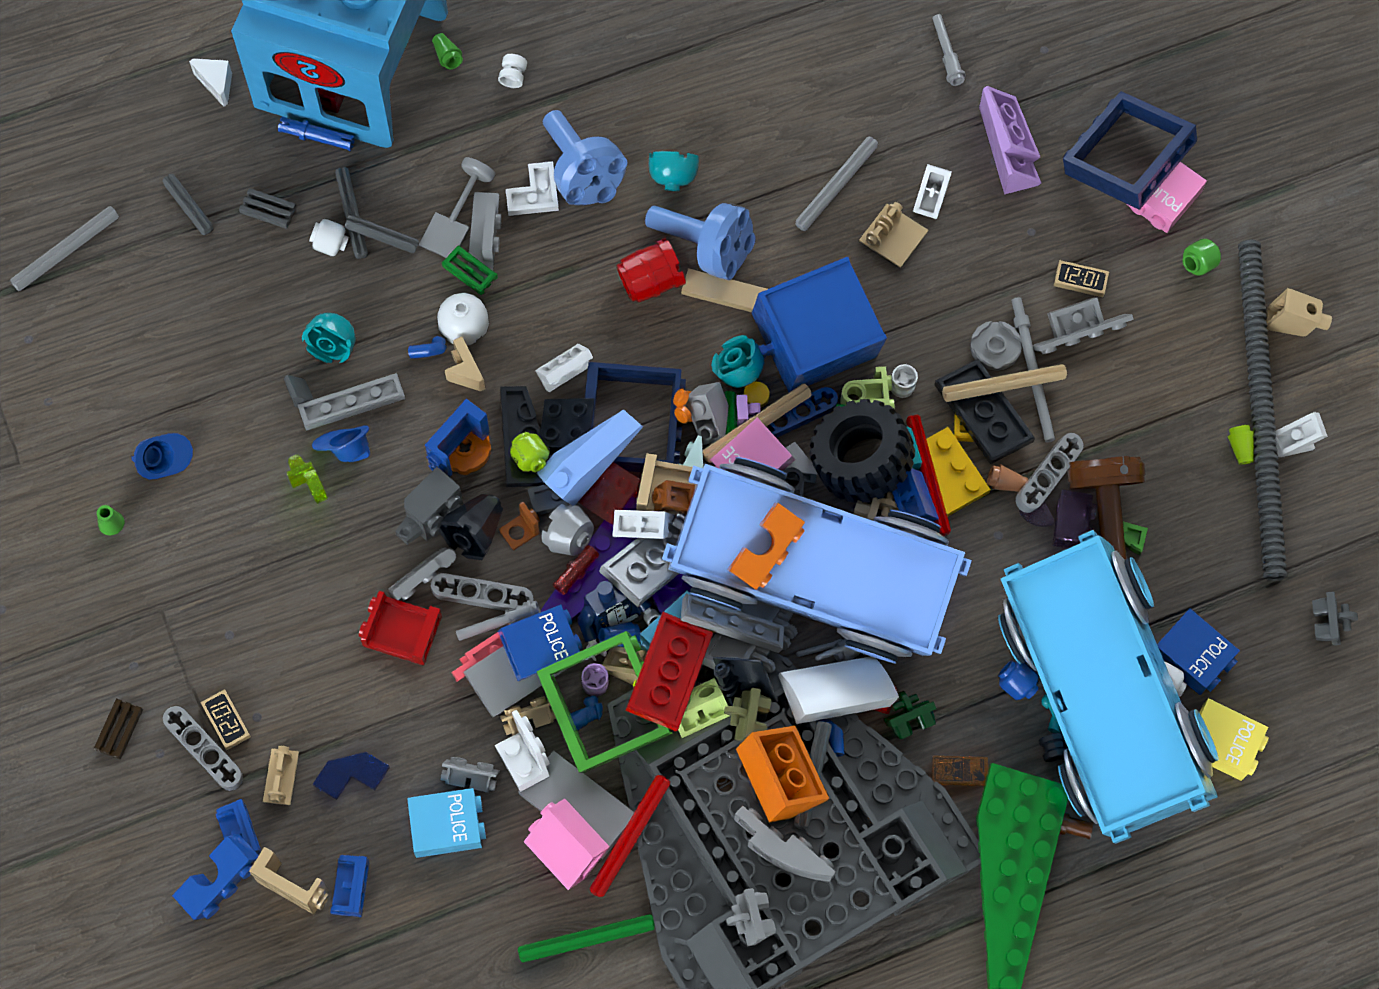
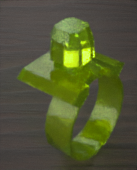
(305, 473)

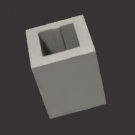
(709, 411)

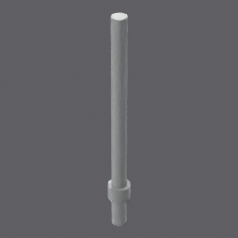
(1022, 324)

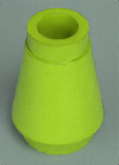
(1242, 443)

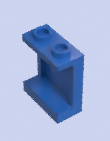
(449, 436)

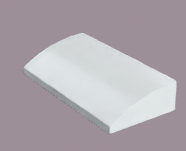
(837, 689)

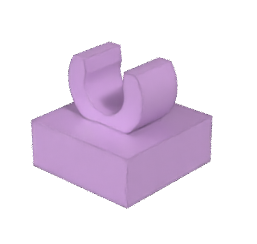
(744, 410)

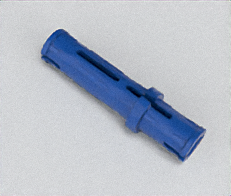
(316, 133)

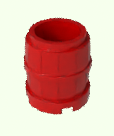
(650, 271)

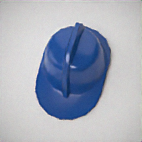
(345, 444)
(162, 455)

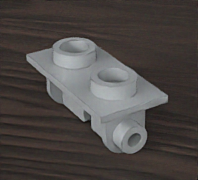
(480, 774)

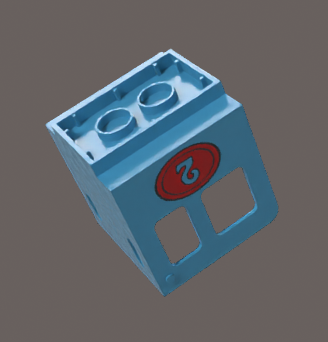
(333, 47)

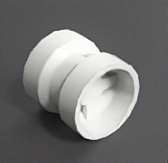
(512, 71)
(906, 376)

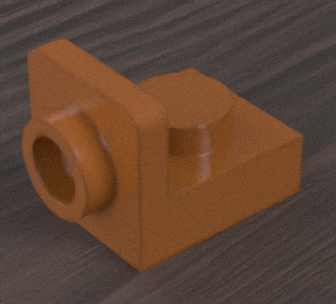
(673, 496)

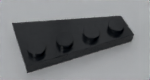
(517, 418)

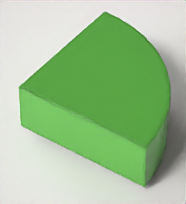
(1134, 537)

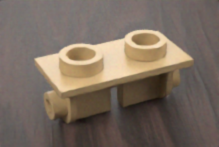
(538, 711)
(281, 776)

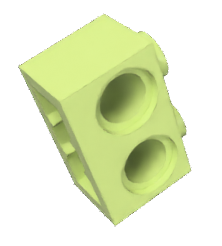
(703, 709)

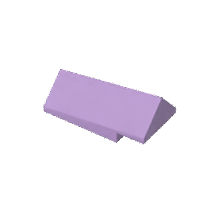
(1009, 140)

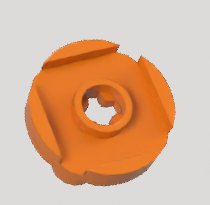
(473, 460)

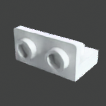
(564, 367)

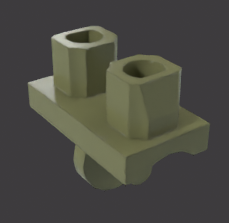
(744, 713)

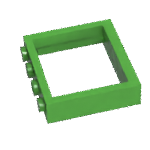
(564, 717)

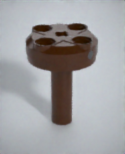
(1107, 477)

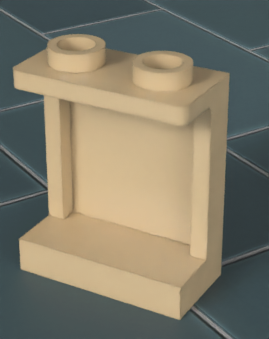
(654, 474)
(265, 871)

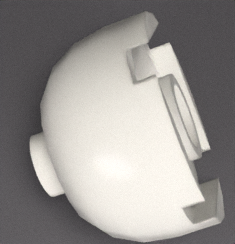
(463, 317)

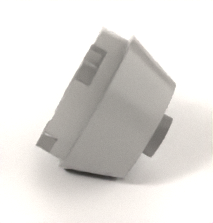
(568, 531)

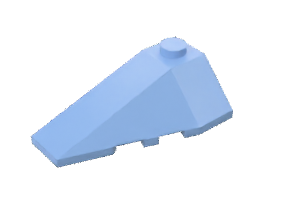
(580, 463)

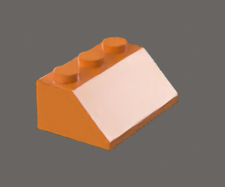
(781, 772)

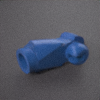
(592, 712)

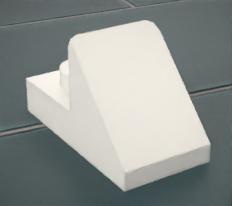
(1300, 435)

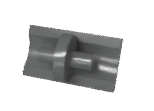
(1331, 630)

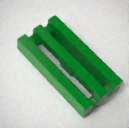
(485, 283)

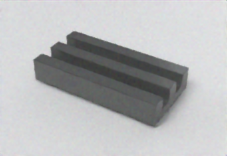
(253, 194)

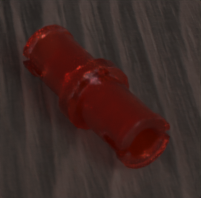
(575, 569)

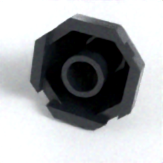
(472, 526)

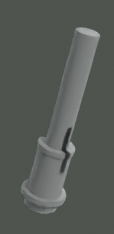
(950, 60)
(510, 617)

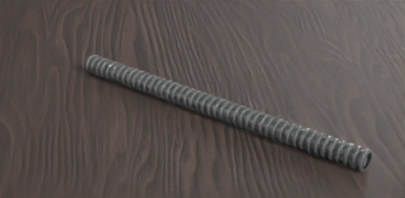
(1262, 410)

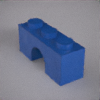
(200, 896)

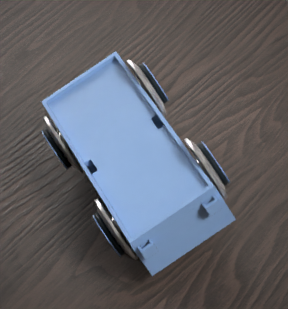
(870, 579)

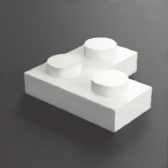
(539, 196)

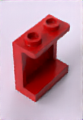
(400, 628)

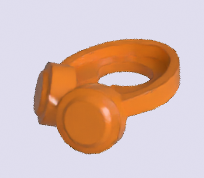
(681, 412)

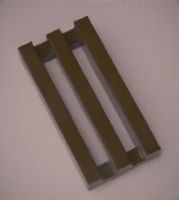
(118, 704)

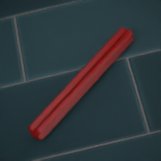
(929, 474)
(629, 836)

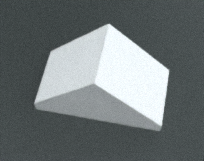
(215, 76)
(932, 191)

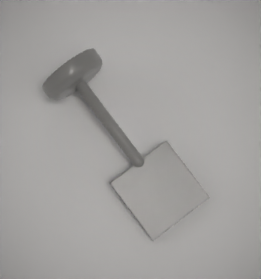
(445, 233)

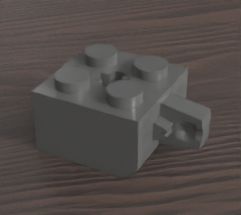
(428, 506)

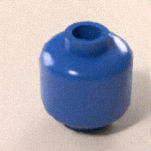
(1018, 680)

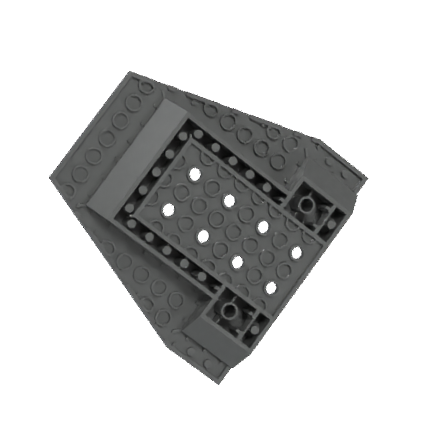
(883, 814)

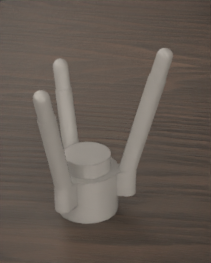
(837, 648)

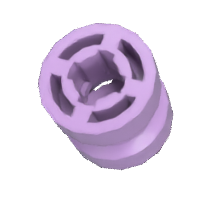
(594, 674)

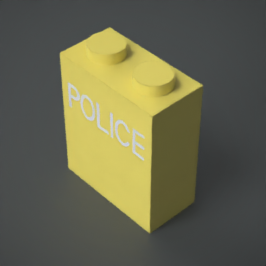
(1235, 739)

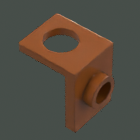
(528, 521)

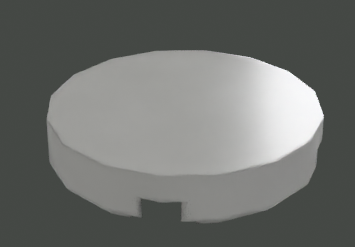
(996, 345)

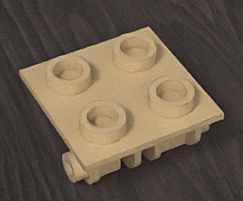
(893, 234)

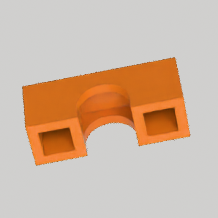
(783, 529)

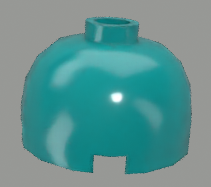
(673, 169)
(329, 337)
(738, 362)

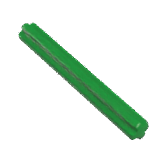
(586, 938)

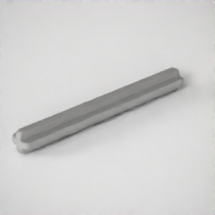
(837, 182)
(64, 248)

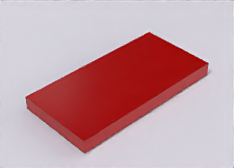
(669, 671)

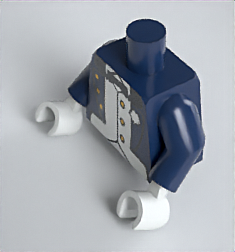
(609, 607)

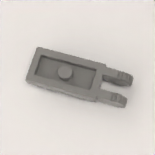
(422, 573)

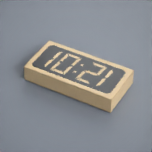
(1081, 278)
(225, 719)

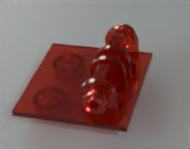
(611, 492)

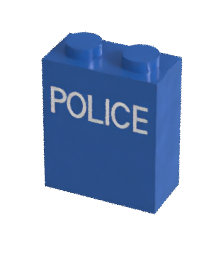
(539, 641)
(1197, 652)

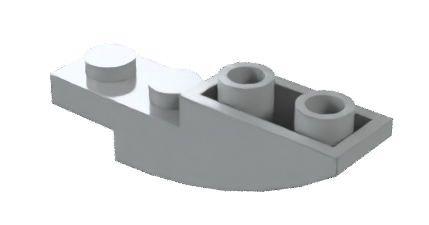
(792, 855)

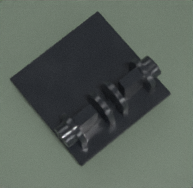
(565, 421)
(742, 675)

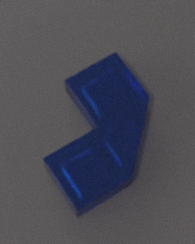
(339, 772)

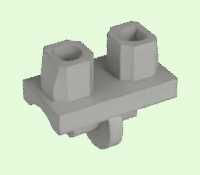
(748, 918)

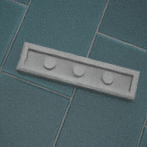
(351, 401)
(732, 623)

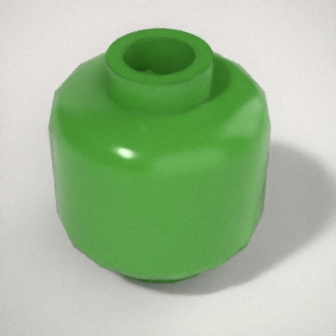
(1201, 257)

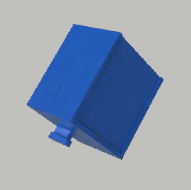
(818, 325)

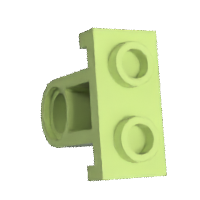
(872, 389)

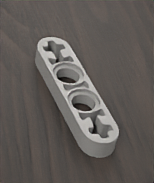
(1049, 472)
(483, 588)
(202, 748)

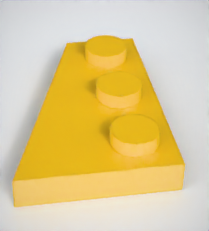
(955, 472)

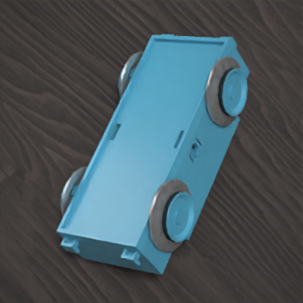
(1127, 734)

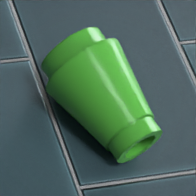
(447, 52)
(109, 520)

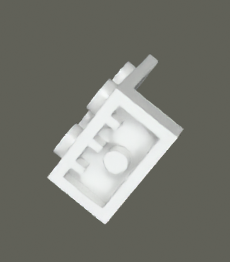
(524, 755)

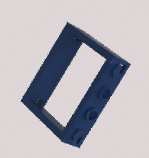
(1159, 170)
(645, 375)

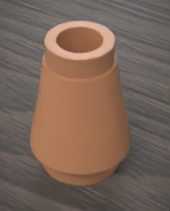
(1005, 479)

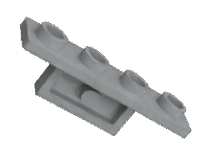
(483, 230)
(1079, 321)

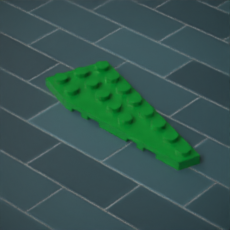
(1016, 845)

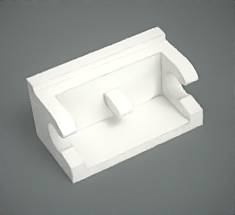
(642, 524)

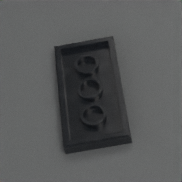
(987, 417)

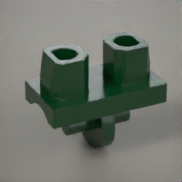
(922, 712)

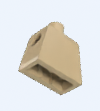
(1296, 314)

